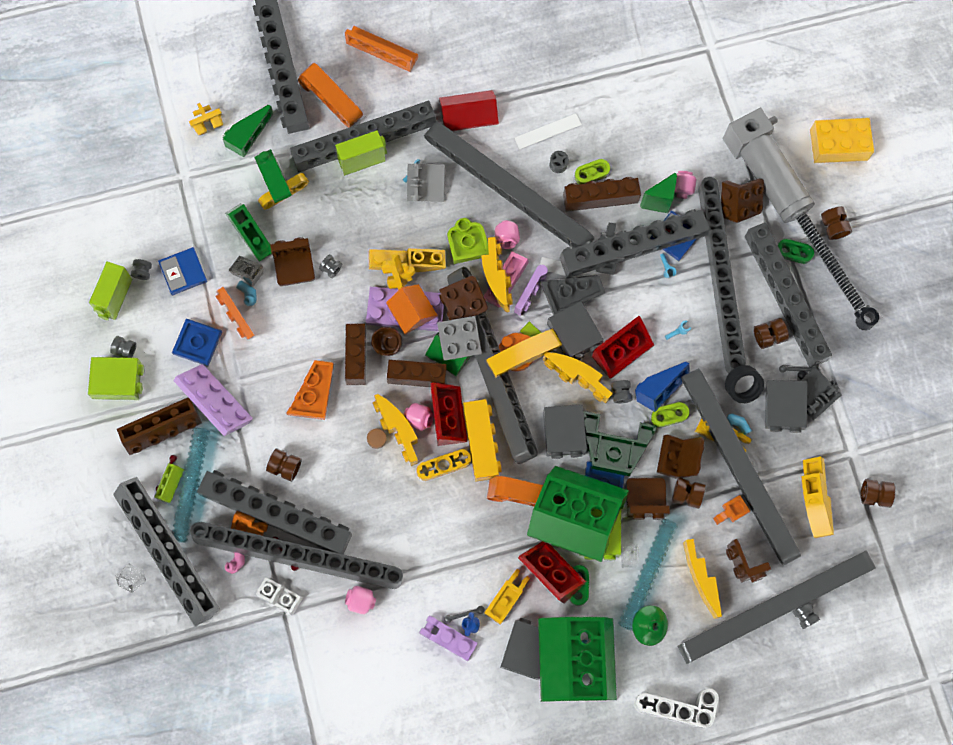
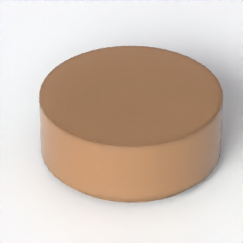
(376, 438)

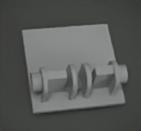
(425, 182)
(459, 338)

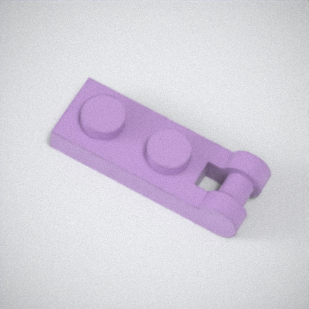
(531, 289)
(449, 638)

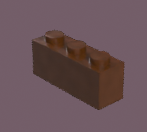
(355, 354)
(415, 373)

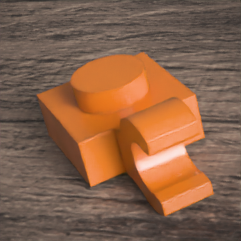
(733, 509)
(246, 523)

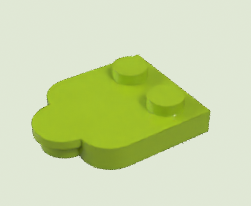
(467, 241)

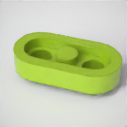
(591, 172)
(669, 414)

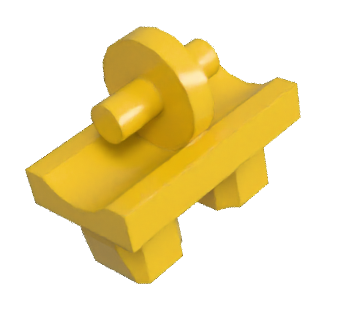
(213, 116)
(401, 272)

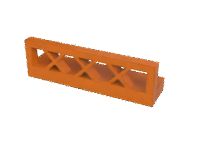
(381, 48)

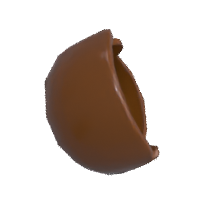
(386, 341)

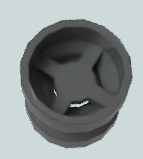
(122, 347)
(621, 391)
(806, 615)

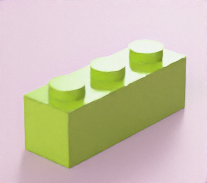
(169, 483)

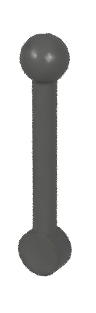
(783, 368)
(480, 610)

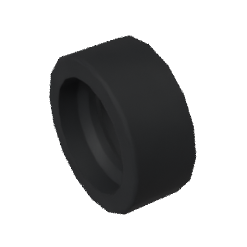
(751, 394)

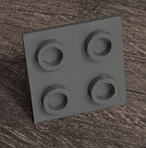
(819, 393)

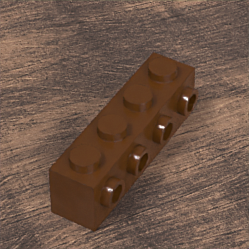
(601, 194)
(159, 426)

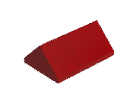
(469, 110)
(623, 347)
(448, 414)
(552, 571)

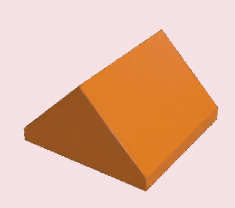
(411, 308)

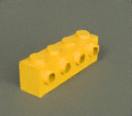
(480, 439)

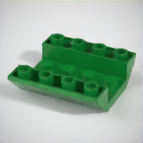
(571, 523)
(567, 659)

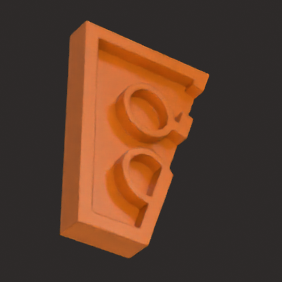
(233, 313)
(314, 393)

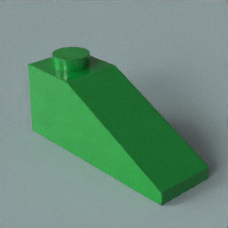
(246, 131)
(273, 176)
(249, 231)

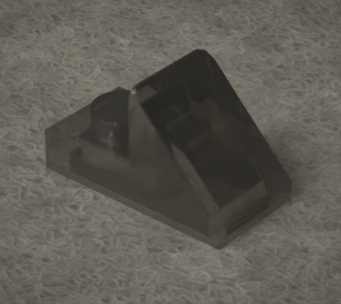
(247, 270)

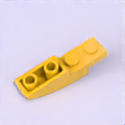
(421, 259)
(496, 276)
(572, 369)
(395, 421)
(816, 498)

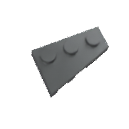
(570, 291)

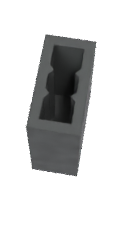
(575, 331)
(786, 405)
(564, 431)
(523, 650)

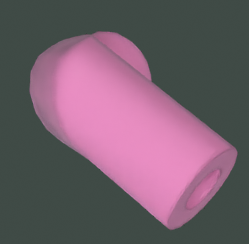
(235, 564)

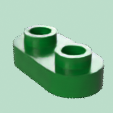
(794, 249)
(584, 590)

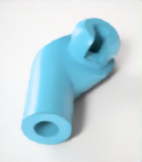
(249, 292)
(740, 422)

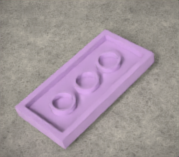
(380, 315)
(213, 399)

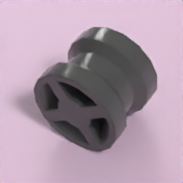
(561, 158)
(330, 266)
(141, 269)

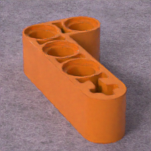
(330, 94)
(515, 490)

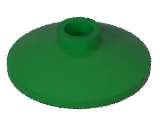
(643, 624)

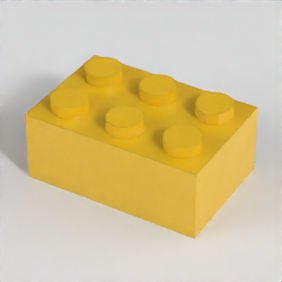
(841, 140)

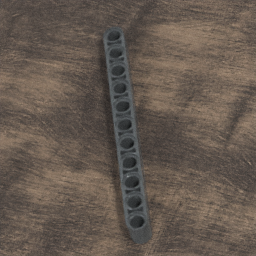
(507, 186)
(724, 266)
(501, 388)
(741, 467)
(289, 548)
(776, 607)

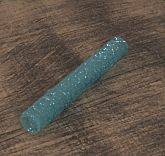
(190, 484)
(648, 572)

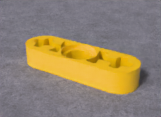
(295, 184)
(428, 464)

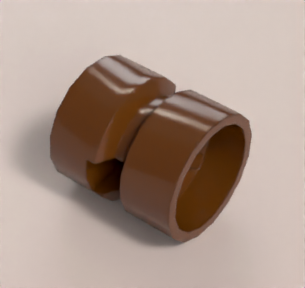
(836, 221)
(772, 332)
(282, 464)
(688, 493)
(881, 493)

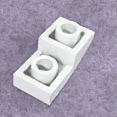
(279, 596)

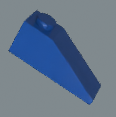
(660, 386)

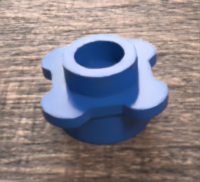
(470, 624)

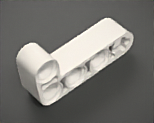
(675, 706)

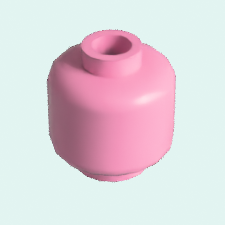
(685, 184)
(507, 234)
(419, 416)
(360, 600)

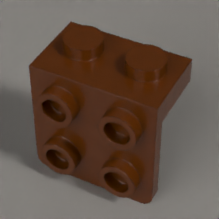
(742, 201)
(293, 261)
(463, 299)
(680, 456)
(647, 498)
(741, 568)

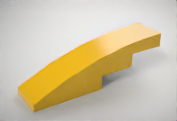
(523, 352)
(705, 585)

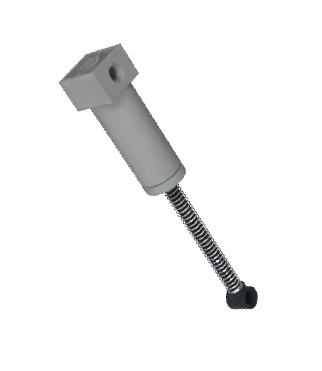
(753, 141)

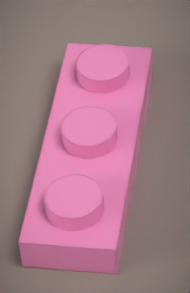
(514, 268)

